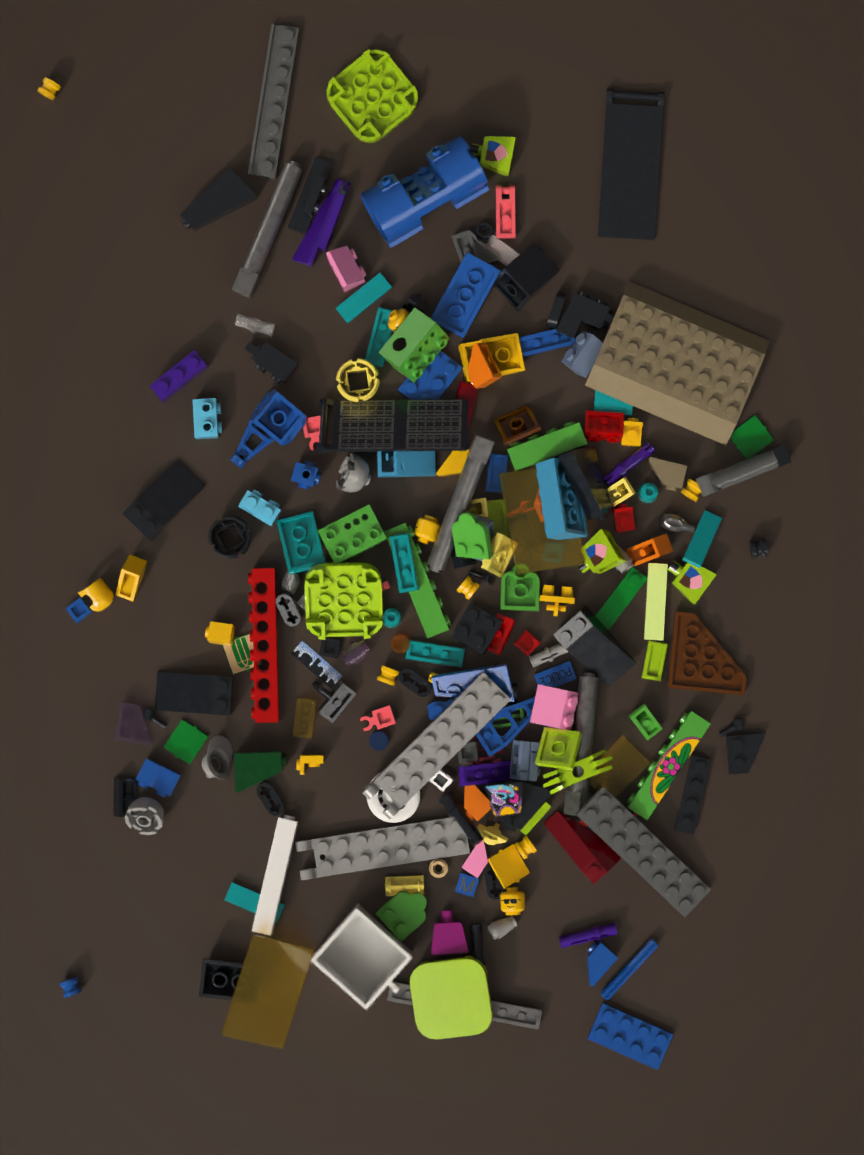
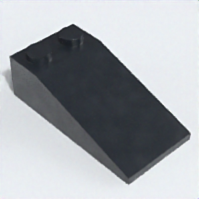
(163, 500)
(594, 646)
(194, 693)

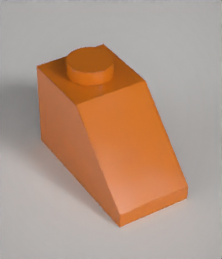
(482, 367)
(650, 549)
(475, 802)

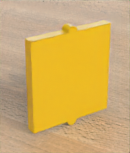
(508, 866)

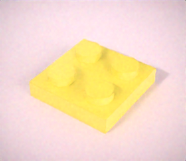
(502, 555)

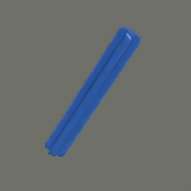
(629, 969)

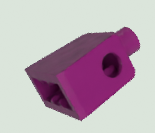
(448, 936)

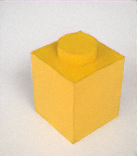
(220, 633)

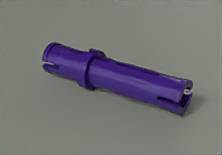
(622, 469)
(595, 933)

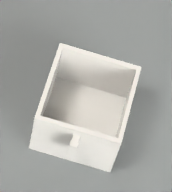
(362, 956)

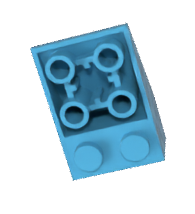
(406, 464)

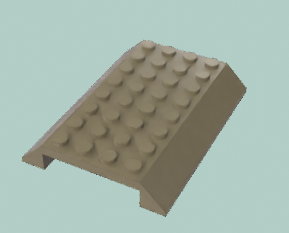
(677, 363)

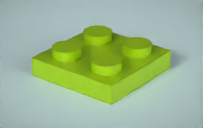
(558, 748)

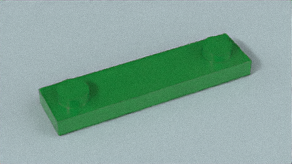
(620, 597)

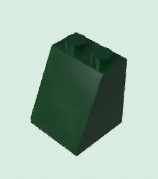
(256, 766)

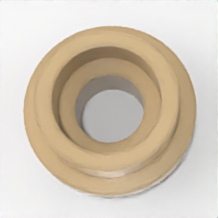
(440, 874)

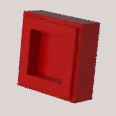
(527, 643)

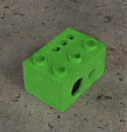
(423, 342)
(352, 535)

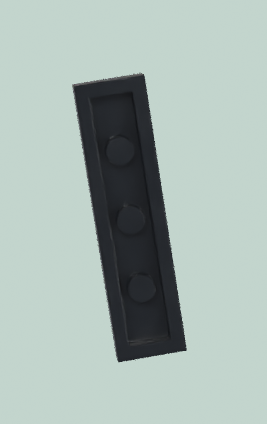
(692, 794)

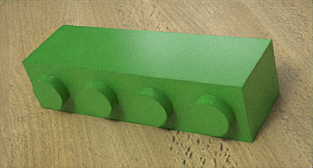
(546, 447)

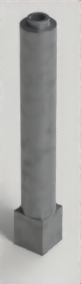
(267, 231)
(460, 501)
(584, 723)

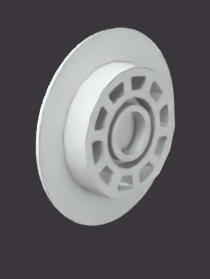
(403, 814)

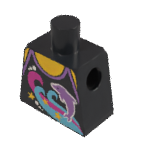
(505, 800)

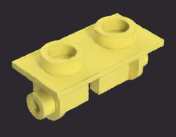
(411, 884)

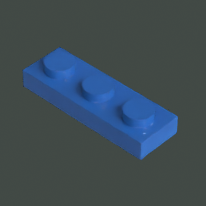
(544, 342)

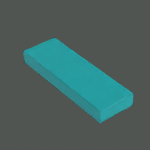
(363, 298)
(380, 335)
(702, 539)
(403, 563)
(435, 653)
(246, 899)

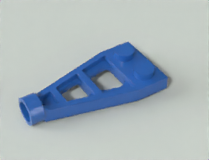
(244, 450)
(488, 735)

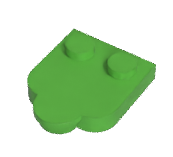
(471, 537)
(520, 591)
(403, 913)

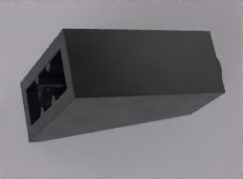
(532, 799)

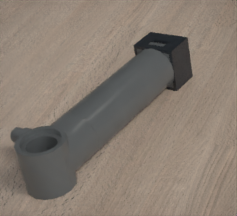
(743, 470)

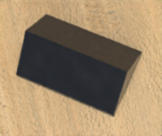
(219, 978)

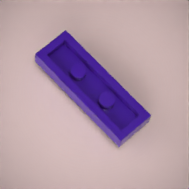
(484, 773)

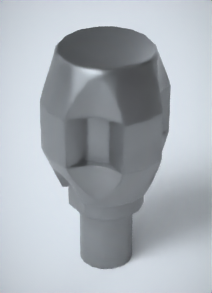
(675, 523)
(290, 583)

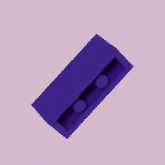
(178, 376)

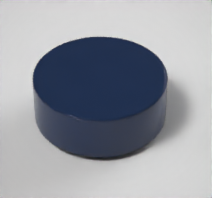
(378, 740)

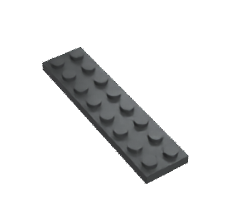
(643, 851)

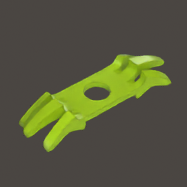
(589, 767)

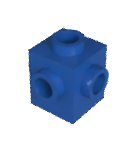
(299, 471)

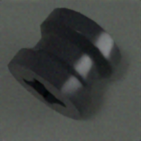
(758, 548)

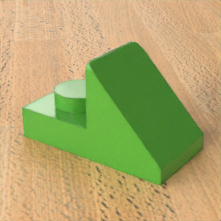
(645, 722)

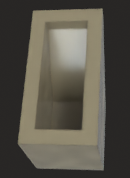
(668, 473)

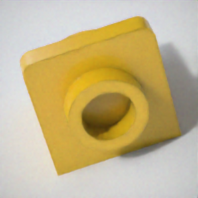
(632, 432)
(312, 759)

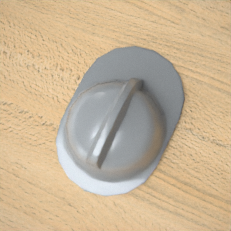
(218, 758)

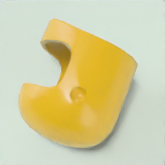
(100, 595)

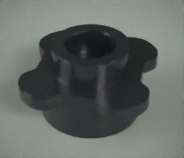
(484, 236)

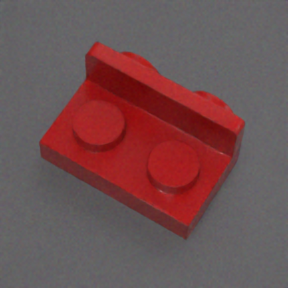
(604, 426)

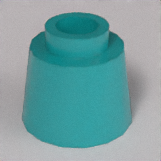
(648, 492)
(392, 617)

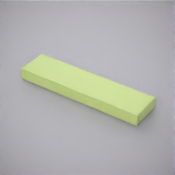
(655, 601)

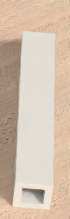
(275, 875)

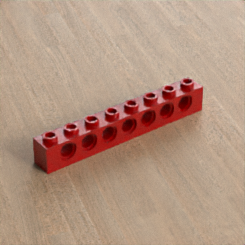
(271, 714)

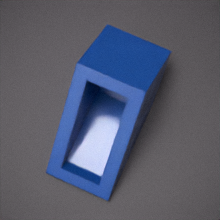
(599, 961)

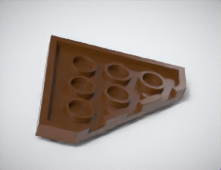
(700, 661)

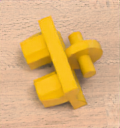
(548, 596)

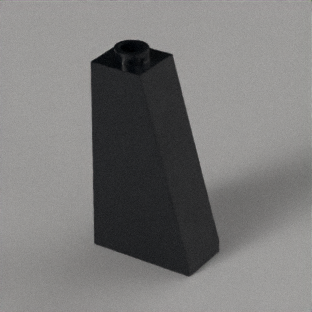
(218, 200)
(587, 482)

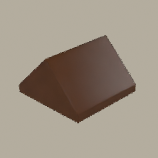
(517, 425)

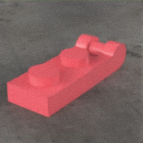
(505, 212)

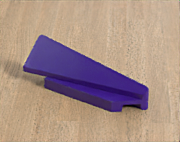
(323, 225)

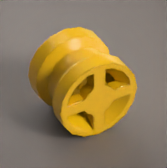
(49, 88)
(691, 490)
(468, 588)
(388, 675)
(525, 847)

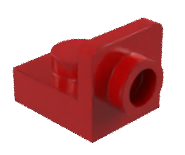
(624, 518)

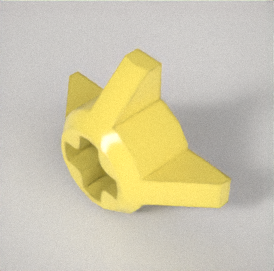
(492, 831)

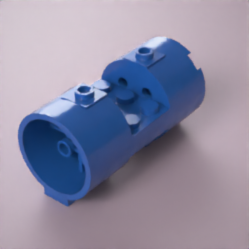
(450, 176)

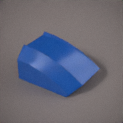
(278, 418)

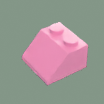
(344, 266)
(554, 707)

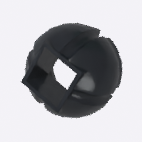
(221, 526)

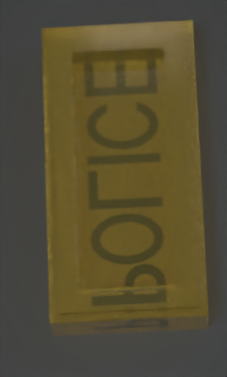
(304, 718)

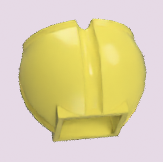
(357, 366)

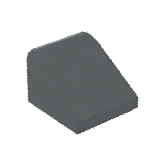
(443, 777)

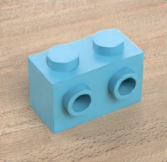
(206, 418)
(260, 508)

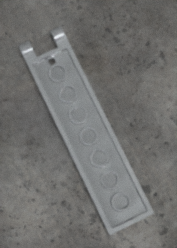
(439, 742)
(384, 847)

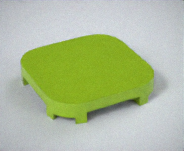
(372, 96)
(343, 600)
(451, 998)

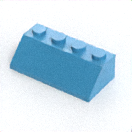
(560, 506)

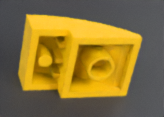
(504, 350)

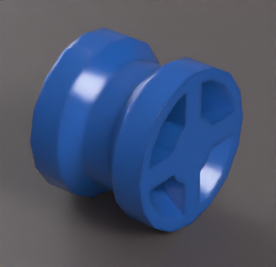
(70, 987)

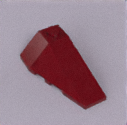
(584, 847)

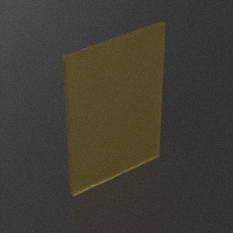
(527, 527)
(267, 992)

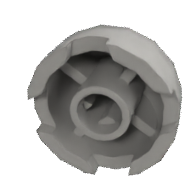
(354, 474)
(145, 815)

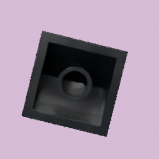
(525, 276)

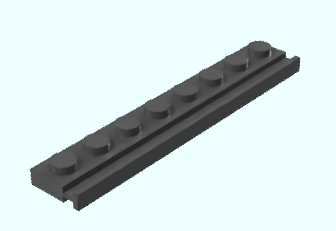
(273, 101)

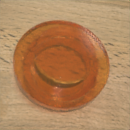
(400, 643)

